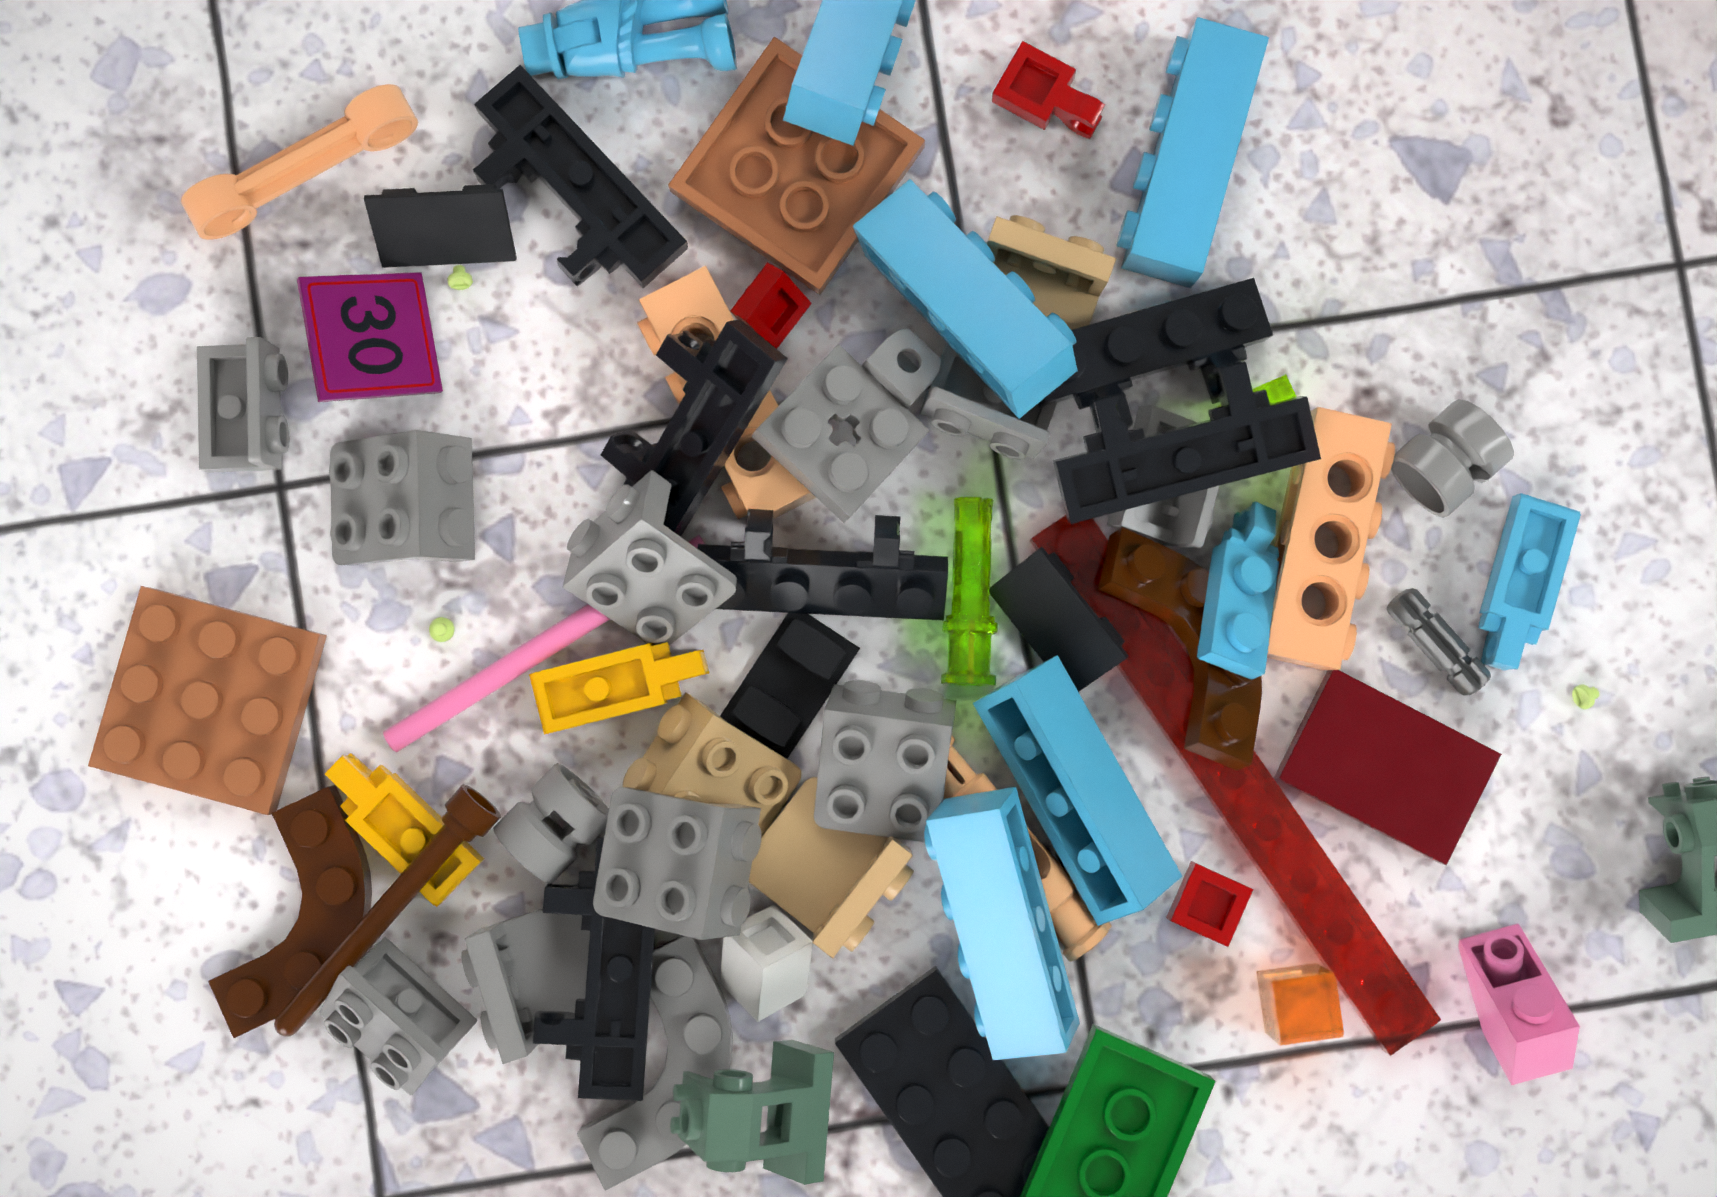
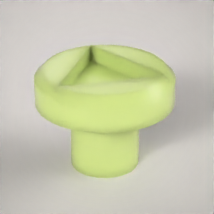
(459, 278)
(441, 629)
(1584, 696)

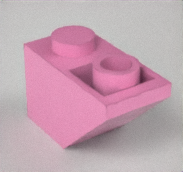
(1518, 1005)

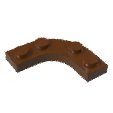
(1174, 590)
(333, 901)

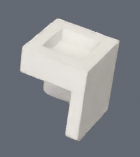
(766, 963)

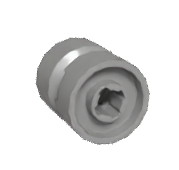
(1461, 449)
(537, 838)

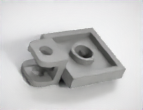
(867, 397)

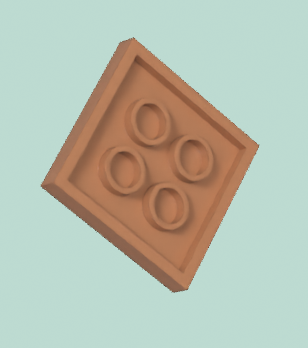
(786, 185)
(207, 700)

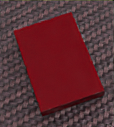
(1387, 766)

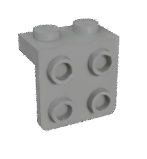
(402, 498)
(643, 570)
(882, 759)
(677, 863)
(524, 969)

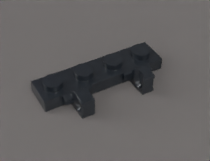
(545, 143)
(1192, 330)
(720, 398)
(1237, 443)
(832, 582)
(613, 1019)

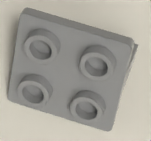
(395, 1016)

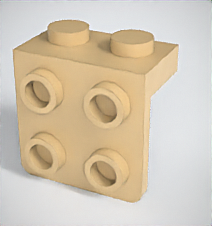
(1059, 272)
(713, 762)
(827, 874)

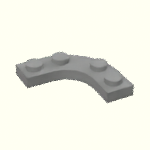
(698, 1042)

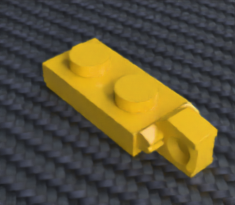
(612, 685)
(398, 823)

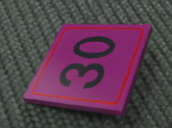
(369, 336)

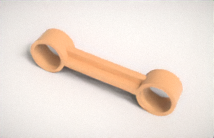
(230, 201)

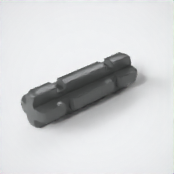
(1438, 642)

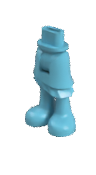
(608, 39)

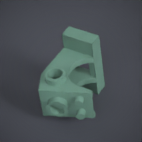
(1690, 827)
(724, 1114)

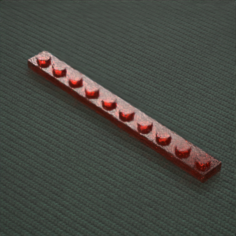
(1254, 809)

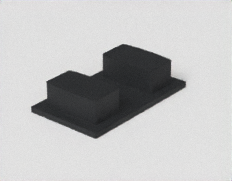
(441, 226)
(1058, 619)
(789, 682)

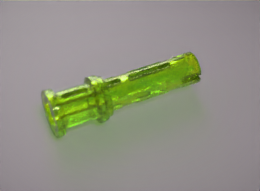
(970, 621)

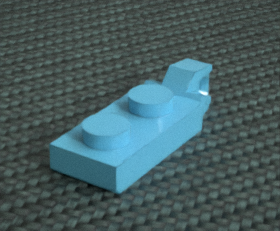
(1525, 578)
(1241, 594)

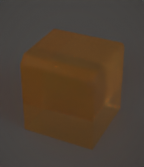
(1300, 1004)

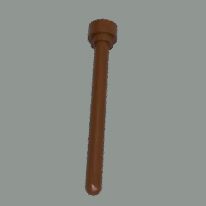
(465, 818)

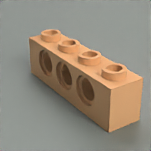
(698, 307)
(1363, 452)

